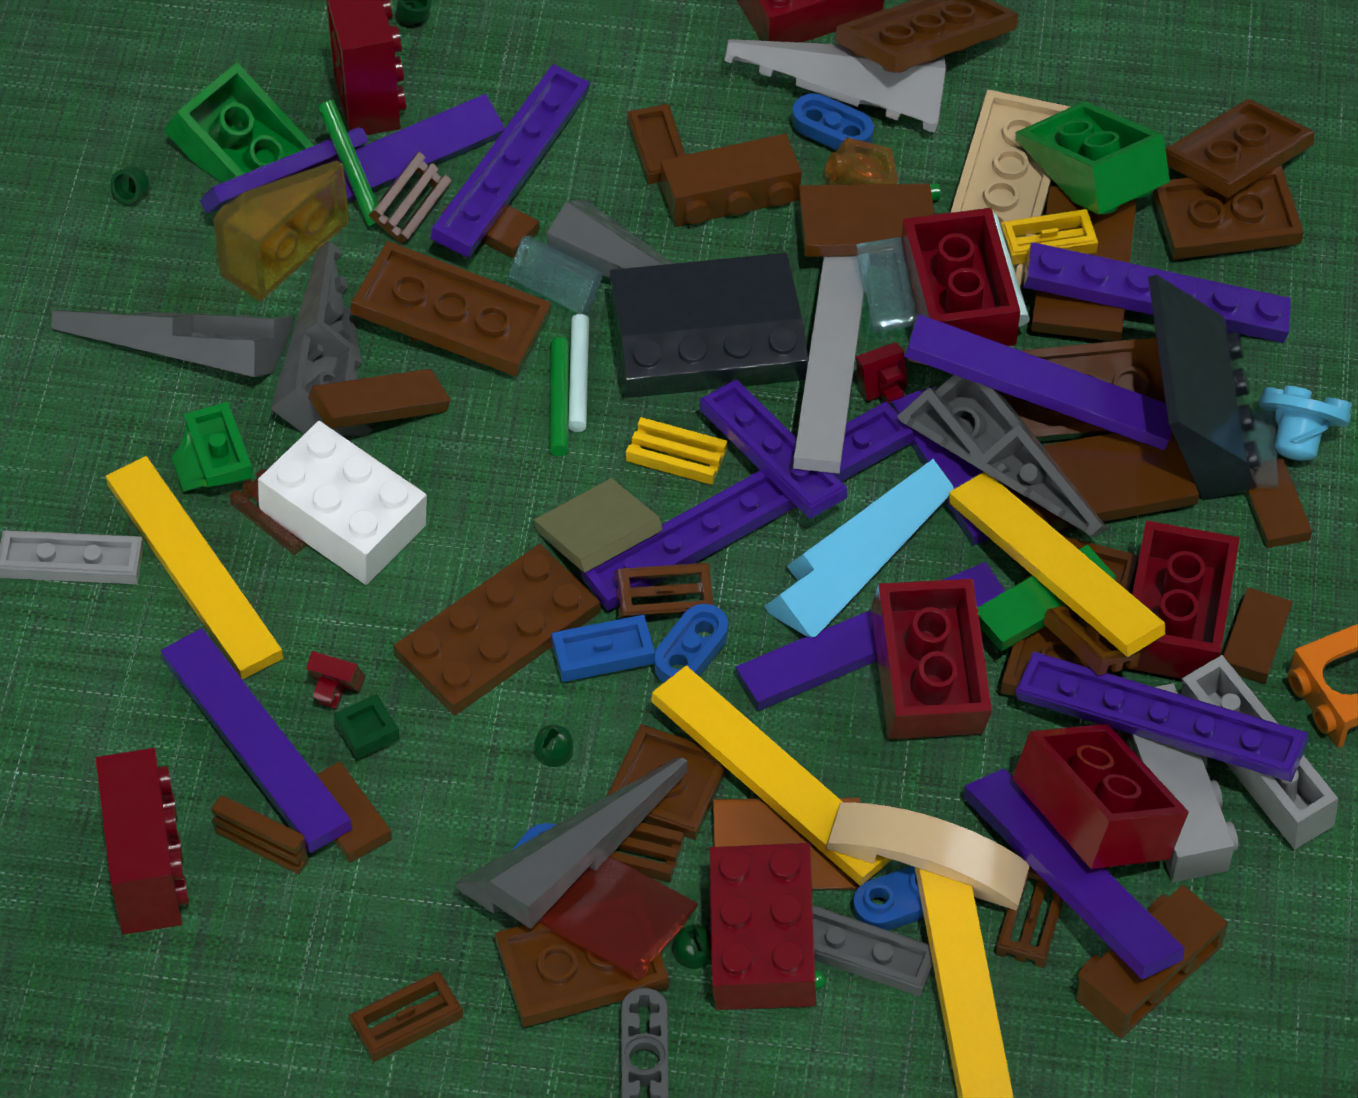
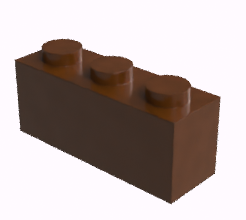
(730, 180)
(1119, 995)

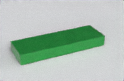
(1023, 608)

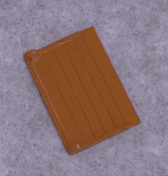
(756, 823)

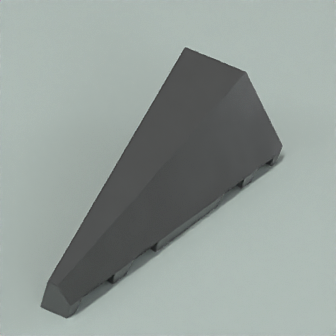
(599, 240)
(218, 341)
(321, 347)
(990, 435)
(542, 869)

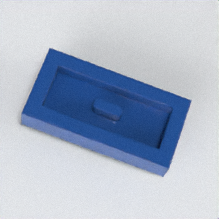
(603, 648)

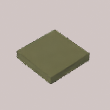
(598, 525)

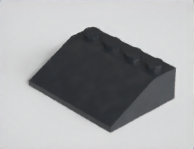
(708, 325)
(1204, 391)

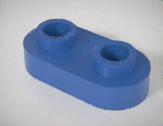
(833, 120)
(686, 647)
(902, 900)

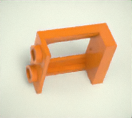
(1331, 710)

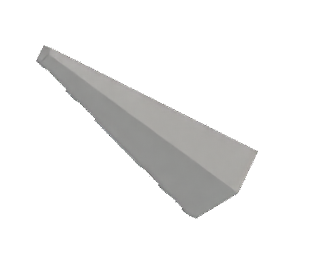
(848, 77)

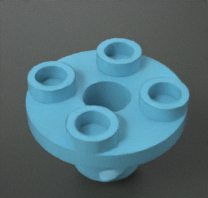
(1302, 419)

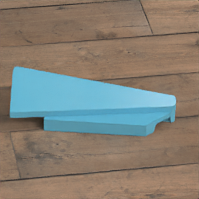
(854, 552)

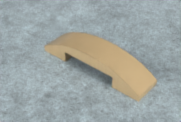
(931, 845)

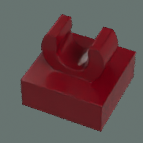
(882, 373)
(333, 677)

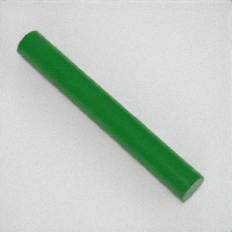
(349, 159)
(559, 396)

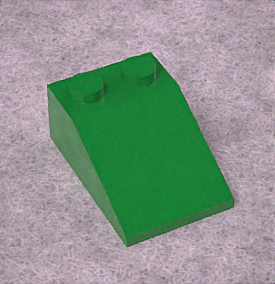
(234, 127)
(1097, 156)

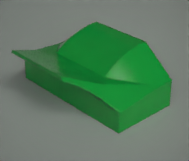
(211, 450)

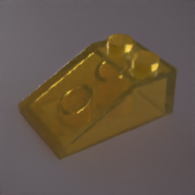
(279, 227)

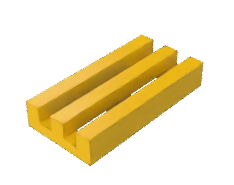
(1077, 240)
(679, 445)

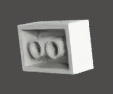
(342, 502)

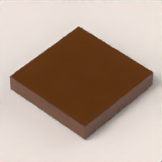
(691, 798)

